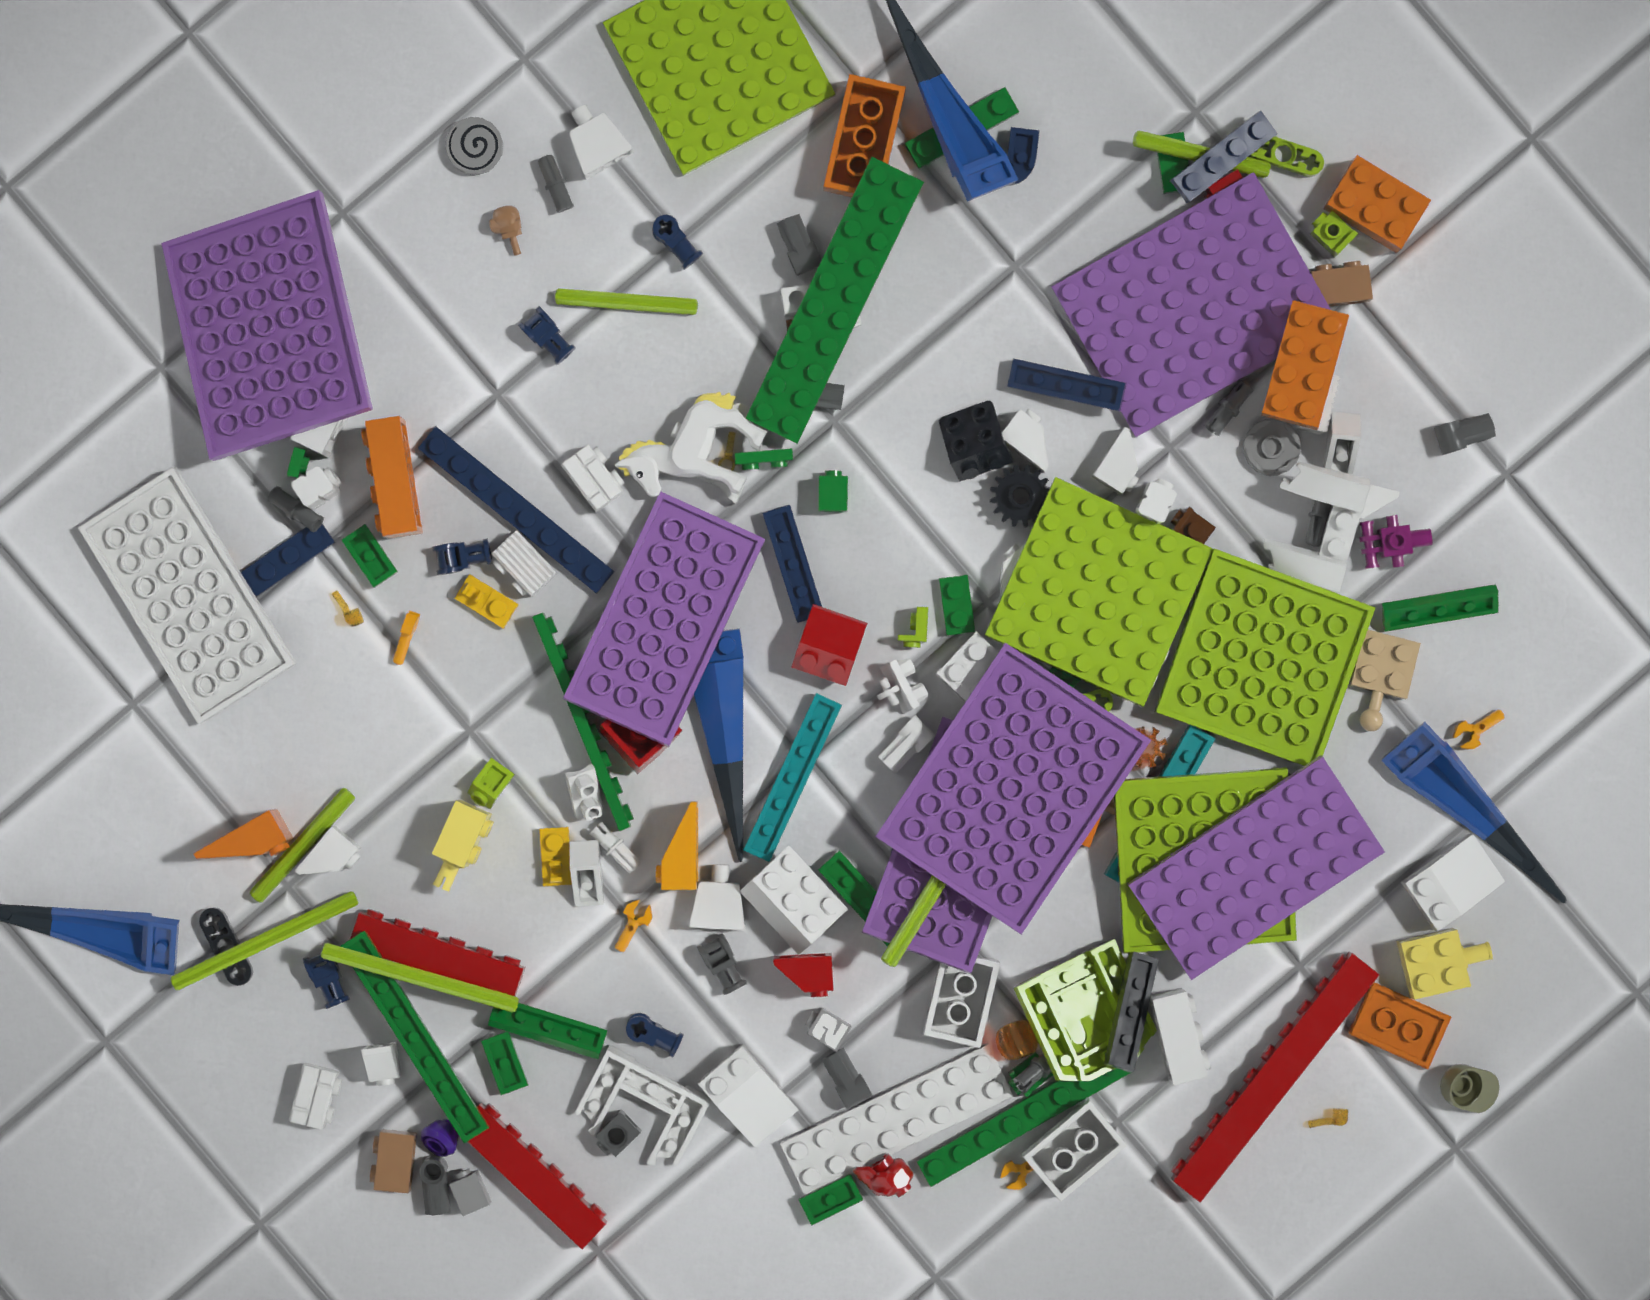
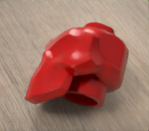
(886, 1176)

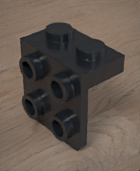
(974, 441)

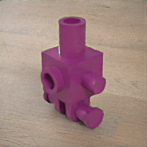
(1393, 541)

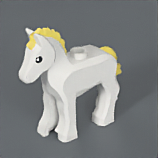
(693, 447)

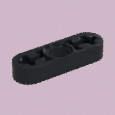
(209, 930)

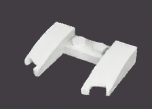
(1348, 497)
(621, 1072)

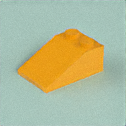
(680, 860)

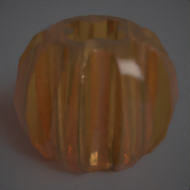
(1155, 748)
(1016, 1040)

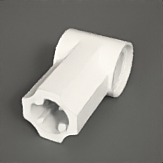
(910, 739)

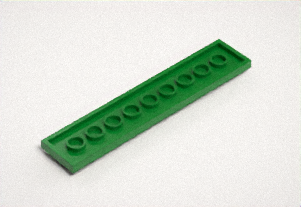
(834, 300)

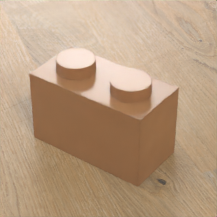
(1344, 284)
(394, 1161)

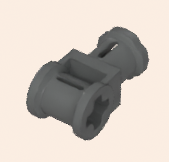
(720, 962)

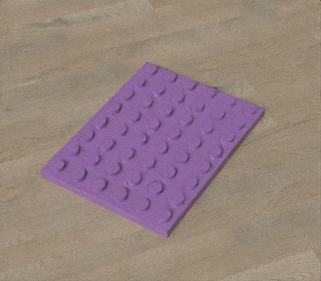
(1190, 303)
(266, 326)
(1013, 788)

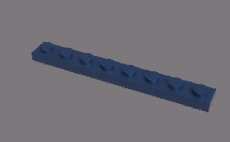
(516, 509)

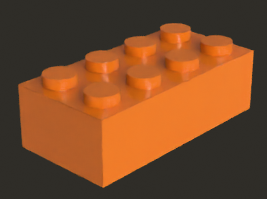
(863, 131)
(1305, 365)
(393, 477)

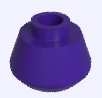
(440, 1138)

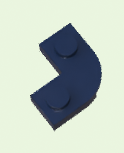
(1022, 151)

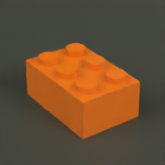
(1377, 204)

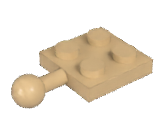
(1384, 668)

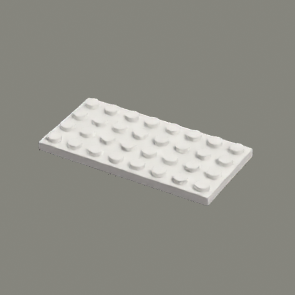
(187, 595)

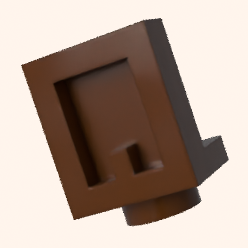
(1192, 525)

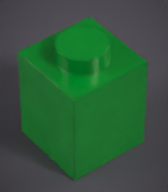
(833, 492)

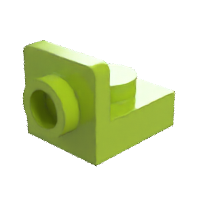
(918, 622)
(490, 783)

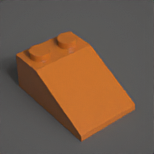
(257, 837)

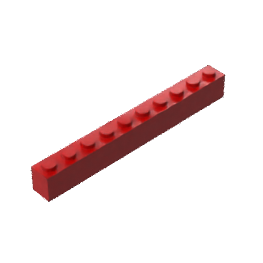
(1274, 1076)

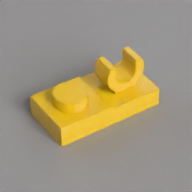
(486, 601)
(555, 856)

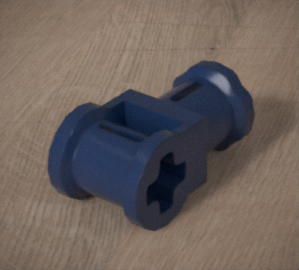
(676, 241)
(545, 334)
(459, 556)
(324, 977)
(654, 1035)

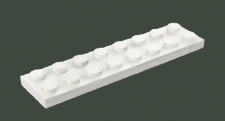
(896, 1119)

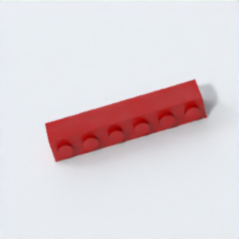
(439, 956)
(537, 1179)

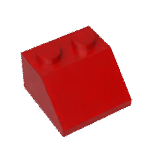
(829, 645)
(631, 746)
(808, 971)

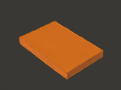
(1399, 1025)

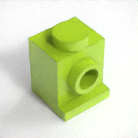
(1332, 244)

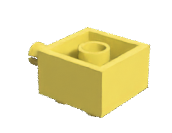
(460, 840)
(1438, 962)

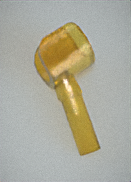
(729, 450)
(352, 617)
(1338, 1118)

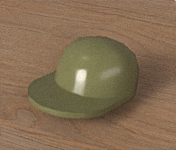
(1469, 1088)

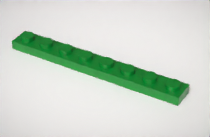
(588, 733)
(420, 1045)
(1010, 1125)

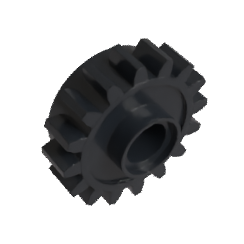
(1004, 495)

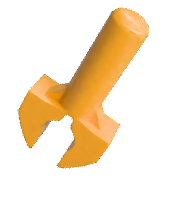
(408, 628)
(1477, 729)
(632, 924)
(1023, 1168)

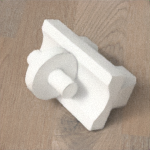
(897, 687)
(585, 793)

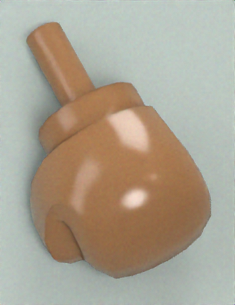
(508, 224)

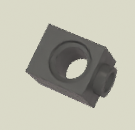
(620, 1121)

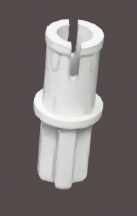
(615, 847)

